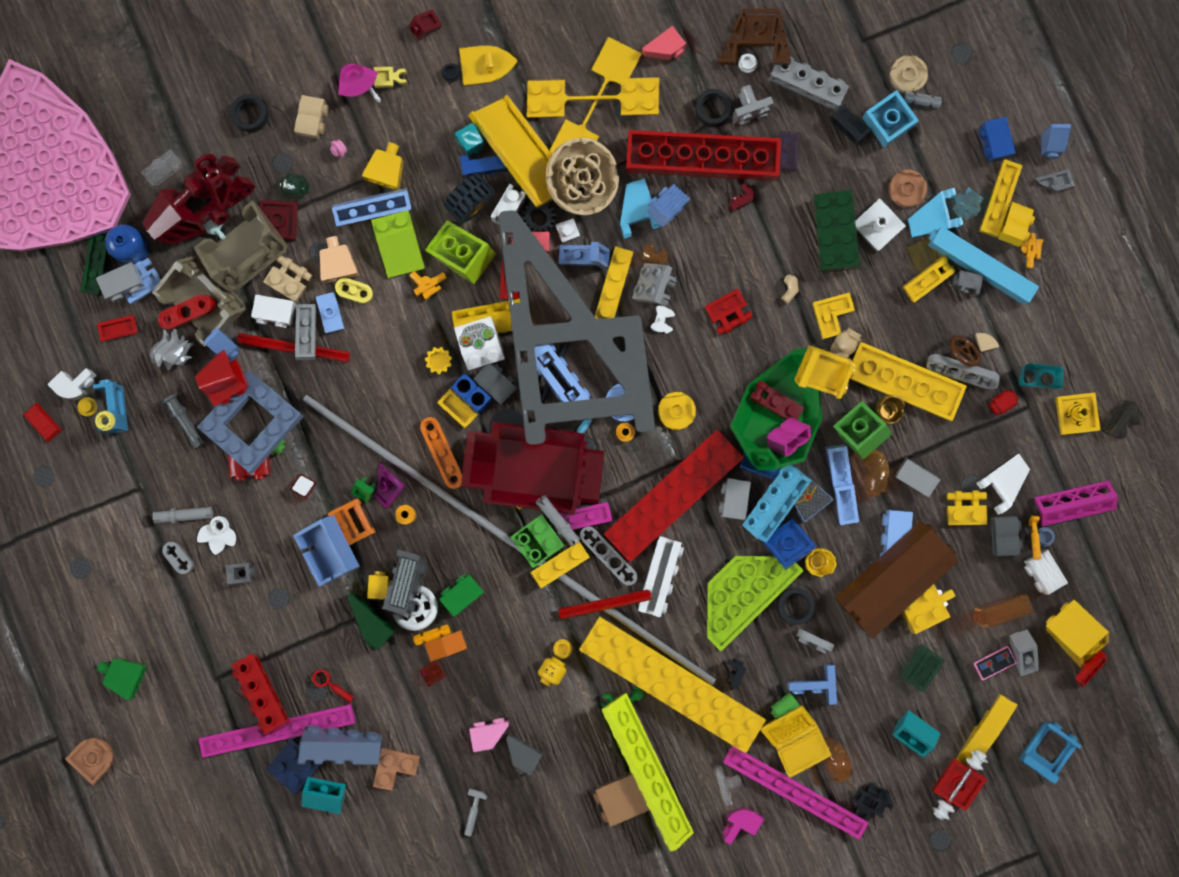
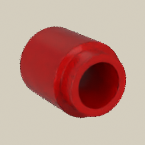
(1003, 402)

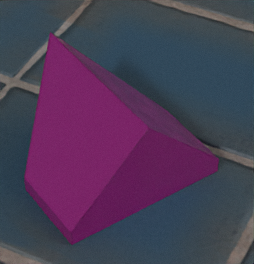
(388, 486)

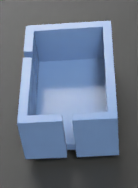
(332, 552)

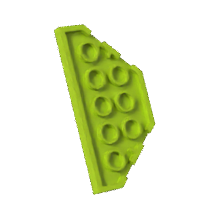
(742, 593)

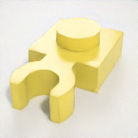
(387, 77)

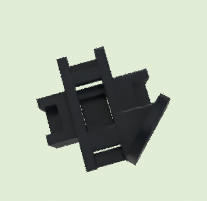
(870, 798)

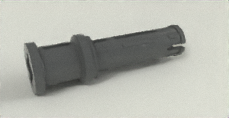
(179, 413)

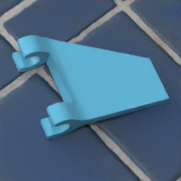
(635, 207)
(934, 215)

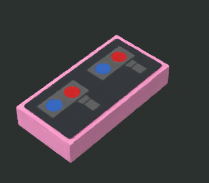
(994, 663)

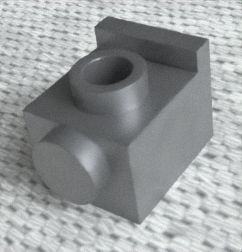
(967, 282)
(233, 573)

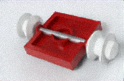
(959, 784)

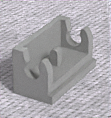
(917, 477)

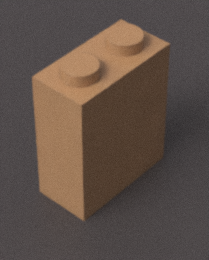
(620, 799)

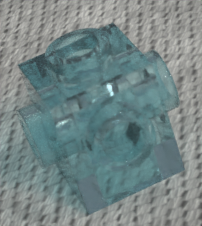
(967, 204)

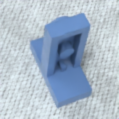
(585, 255)
(817, 686)

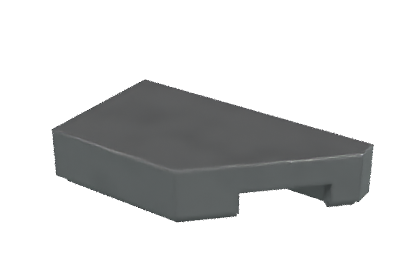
(1056, 181)

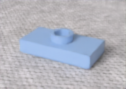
(330, 313)

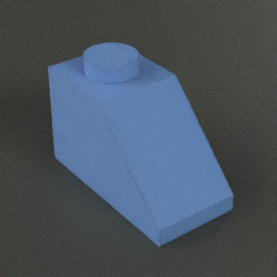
(1055, 140)
(219, 341)

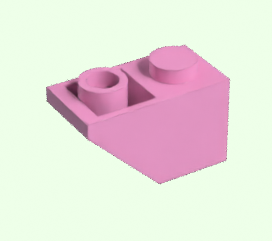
(487, 735)

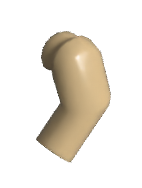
(792, 285)

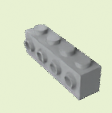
(810, 83)

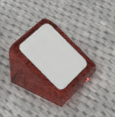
(303, 486)

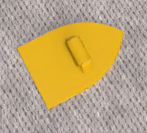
(485, 64)

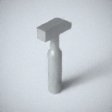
(473, 810)

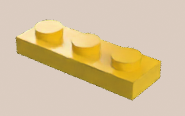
(560, 565)

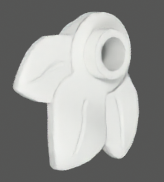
(217, 538)

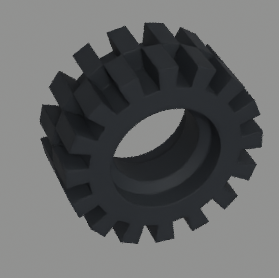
(547, 210)

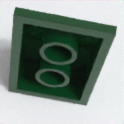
(372, 625)

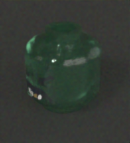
(294, 186)

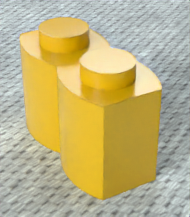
(1016, 224)

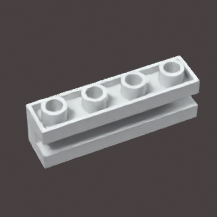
(660, 574)

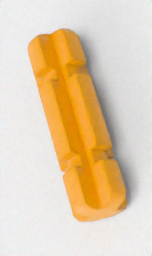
(431, 634)

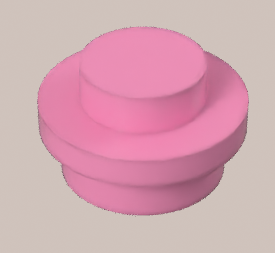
(338, 148)

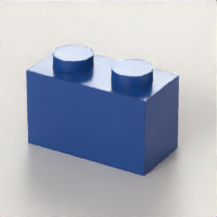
(997, 139)

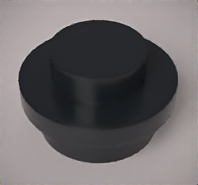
(451, 72)

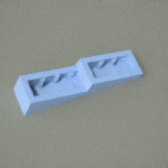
(842, 484)

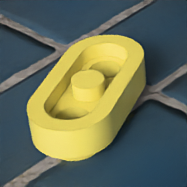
(354, 291)

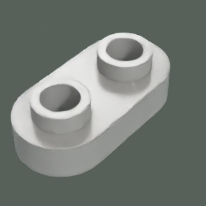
(822, 645)

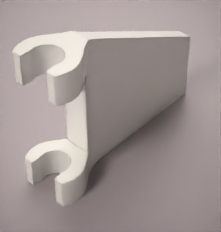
(1006, 481)

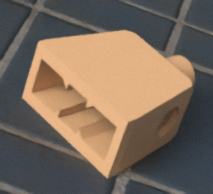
(336, 262)

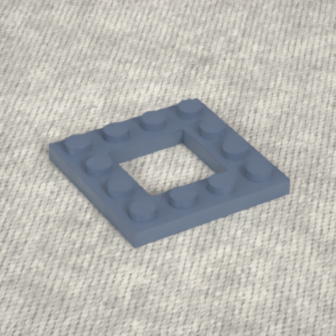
(254, 455)

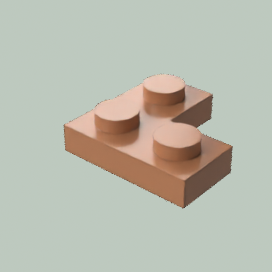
(392, 762)

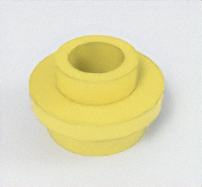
(99, 420)

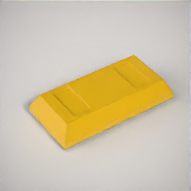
(457, 408)

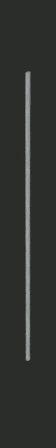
(502, 535)

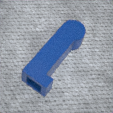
(481, 166)

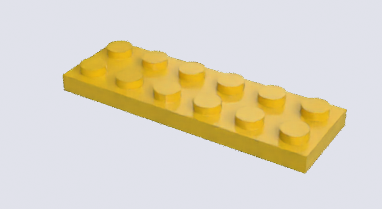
(907, 380)

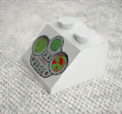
(479, 343)

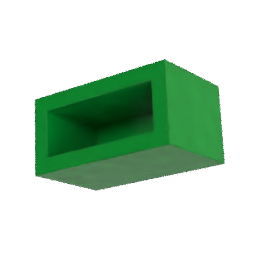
(461, 595)

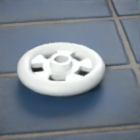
(429, 615)

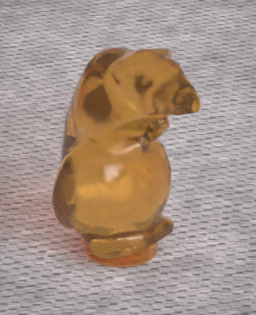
(878, 473)
(839, 762)

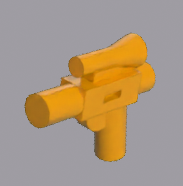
(1032, 248)
(426, 285)

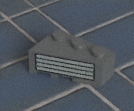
(405, 584)

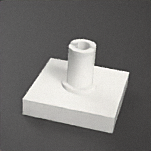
(878, 225)

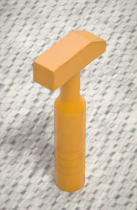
(1035, 537)

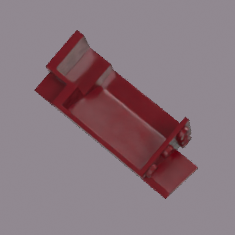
(522, 473)

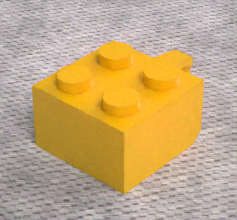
(927, 609)

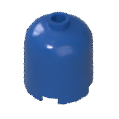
(129, 249)

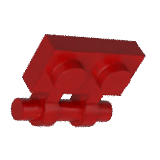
(725, 306)

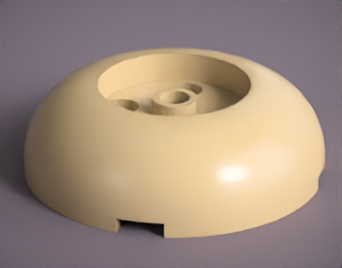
(591, 157)

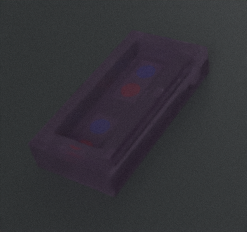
(789, 150)

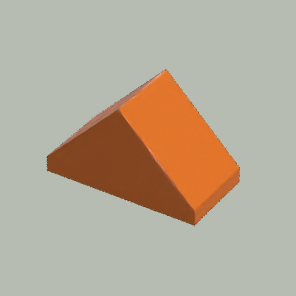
(445, 646)

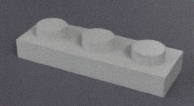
(305, 332)

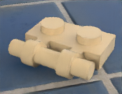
(284, 283)

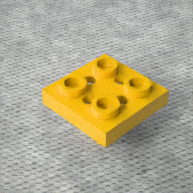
(1085, 412)

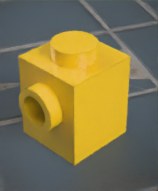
(378, 585)

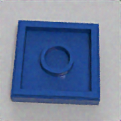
(789, 544)

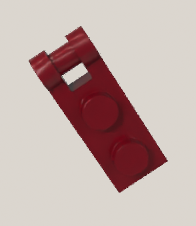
(776, 402)

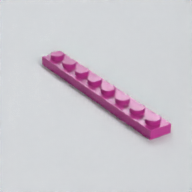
(252, 735)
(795, 792)

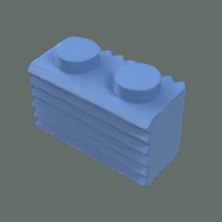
(667, 205)

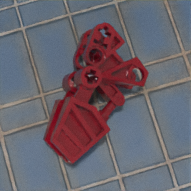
(171, 219)

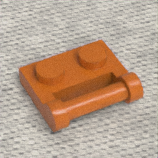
(347, 524)

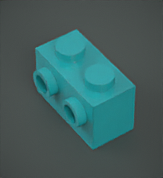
(916, 734)
(323, 795)

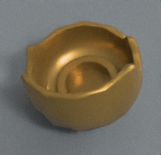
(890, 409)

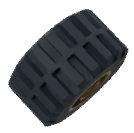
(469, 198)

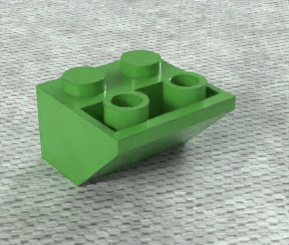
(537, 541)

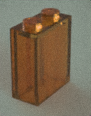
(1003, 610)

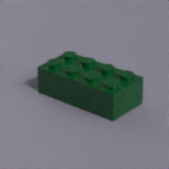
(836, 231)

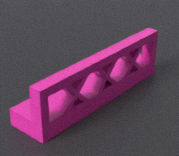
(1078, 506)

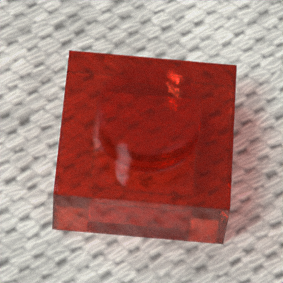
(432, 673)

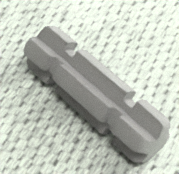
(922, 99)

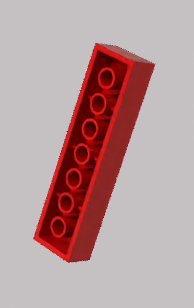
(703, 155)
(673, 496)

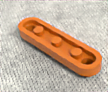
(441, 452)

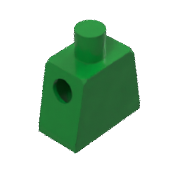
(123, 676)

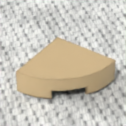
(985, 342)

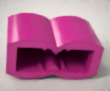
(788, 437)

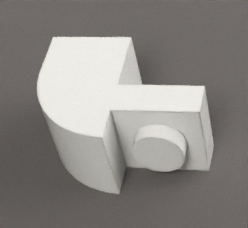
(72, 388)

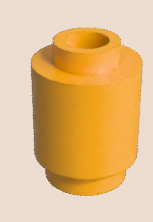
(411, 514)

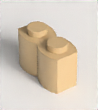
(310, 117)

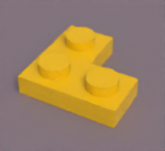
(827, 312)

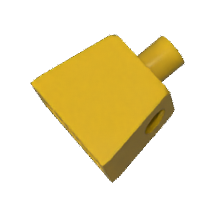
(385, 168)

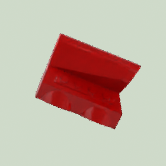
(222, 379)

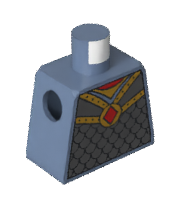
(811, 502)

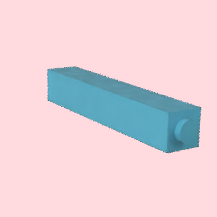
(981, 263)

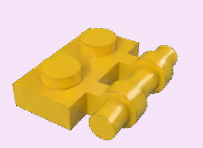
(967, 514)

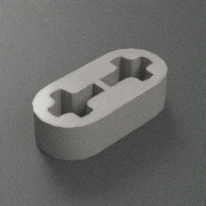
(174, 561)

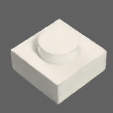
(567, 231)

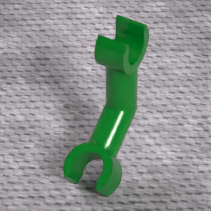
(636, 695)

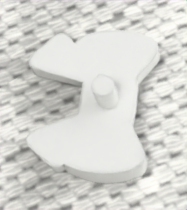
(662, 314)

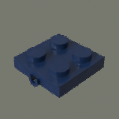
(288, 771)

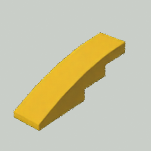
(988, 728)

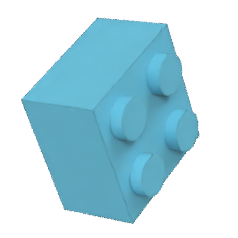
(890, 118)

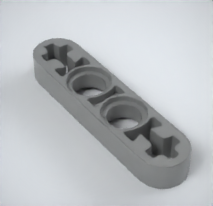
(989, 378)
(605, 558)

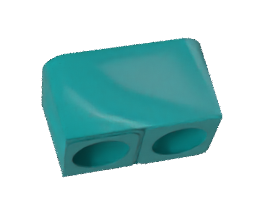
(469, 140)
(1056, 371)

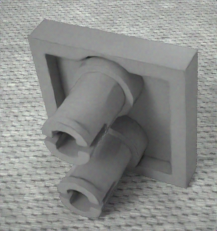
(751, 107)
(652, 284)

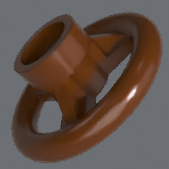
(963, 353)

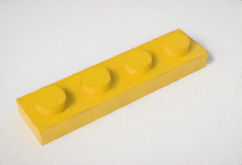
(1000, 198)
(614, 283)

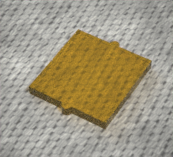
(923, 255)

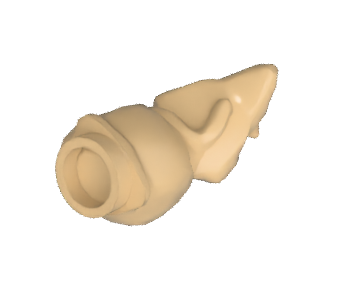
(845, 343)

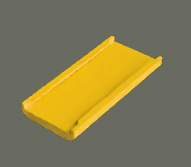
(516, 146)

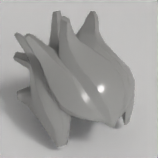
(170, 350)

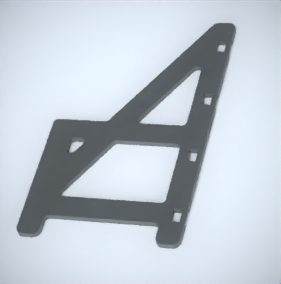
(627, 366)

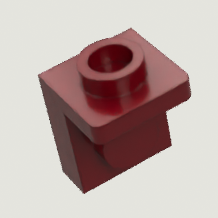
(424, 24)
(741, 201)

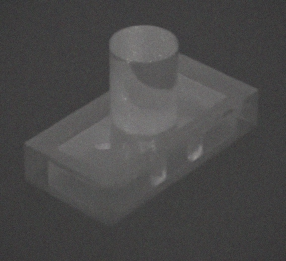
(162, 168)
(726, 784)

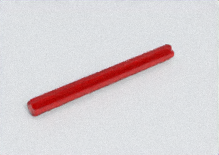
(287, 346)

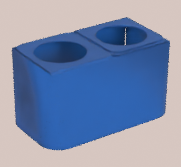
(478, 409)

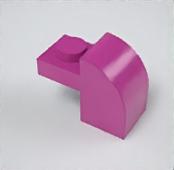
(741, 818)

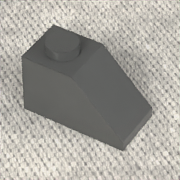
(523, 755)

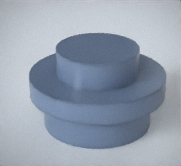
(1046, 536)

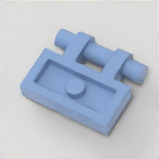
(150, 278)

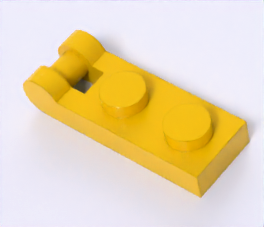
(928, 279)

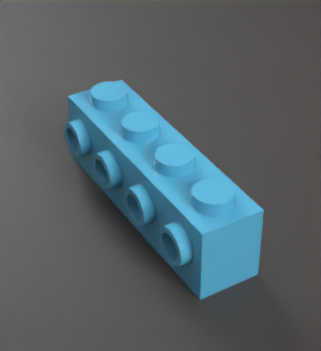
(776, 502)

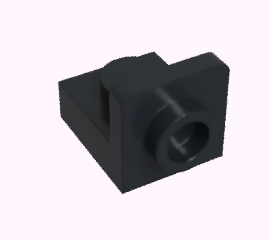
(736, 676)

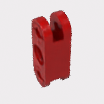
(178, 316)

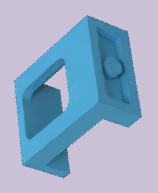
(115, 404)
(1041, 765)

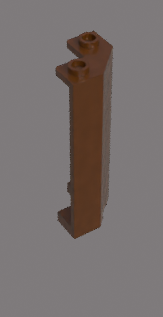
(897, 579)

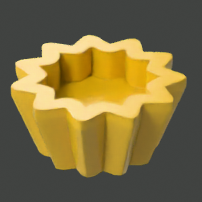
(438, 360)

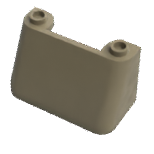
(243, 251)
(189, 279)

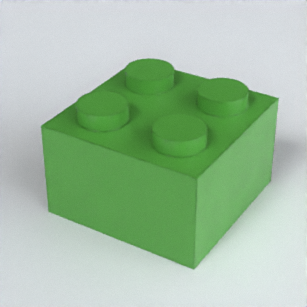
(862, 430)

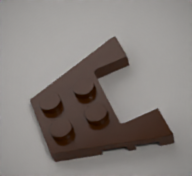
(758, 28)

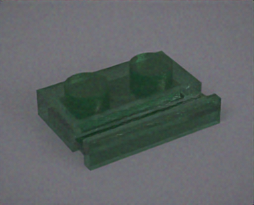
(922, 668)

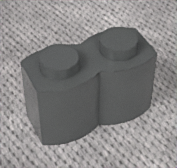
(495, 383)
(1006, 536)

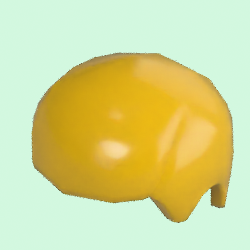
(820, 562)

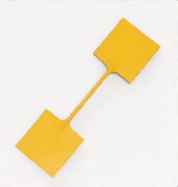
(613, 63)
(637, 97)

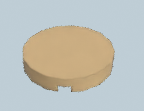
(908, 74)

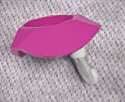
(357, 80)

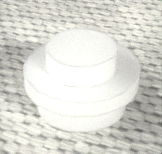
(747, 63)

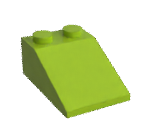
(398, 244)
(461, 251)

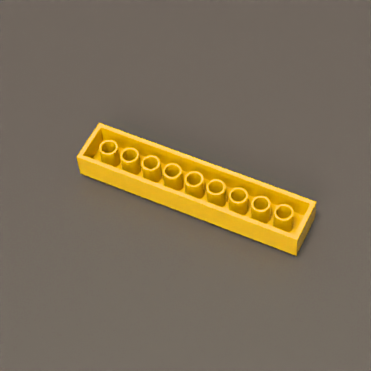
(672, 684)

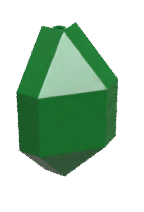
(754, 422)

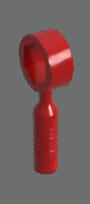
(335, 688)

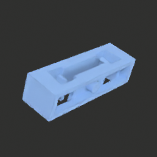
(560, 366)

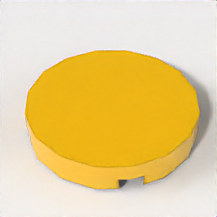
(676, 411)

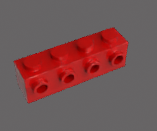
(261, 694)

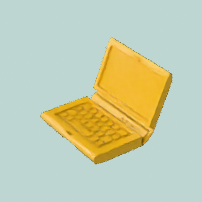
(797, 740)

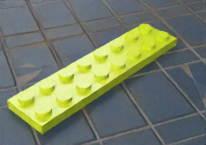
(647, 771)

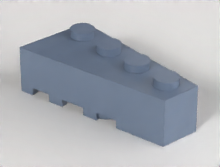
(339, 746)

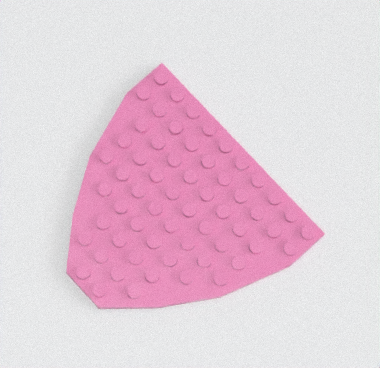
(53, 167)

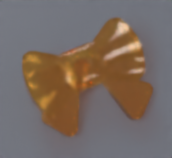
(648, 255)

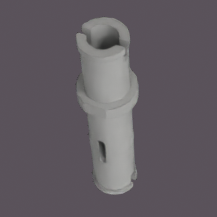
(182, 515)
(562, 526)

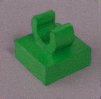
(362, 490)

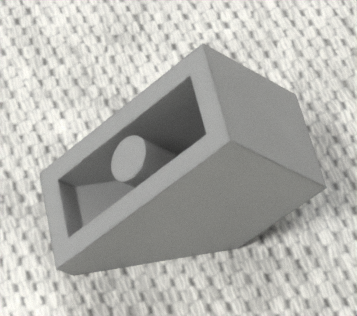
(1025, 652)

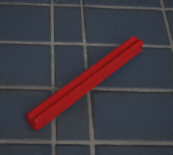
(605, 604)

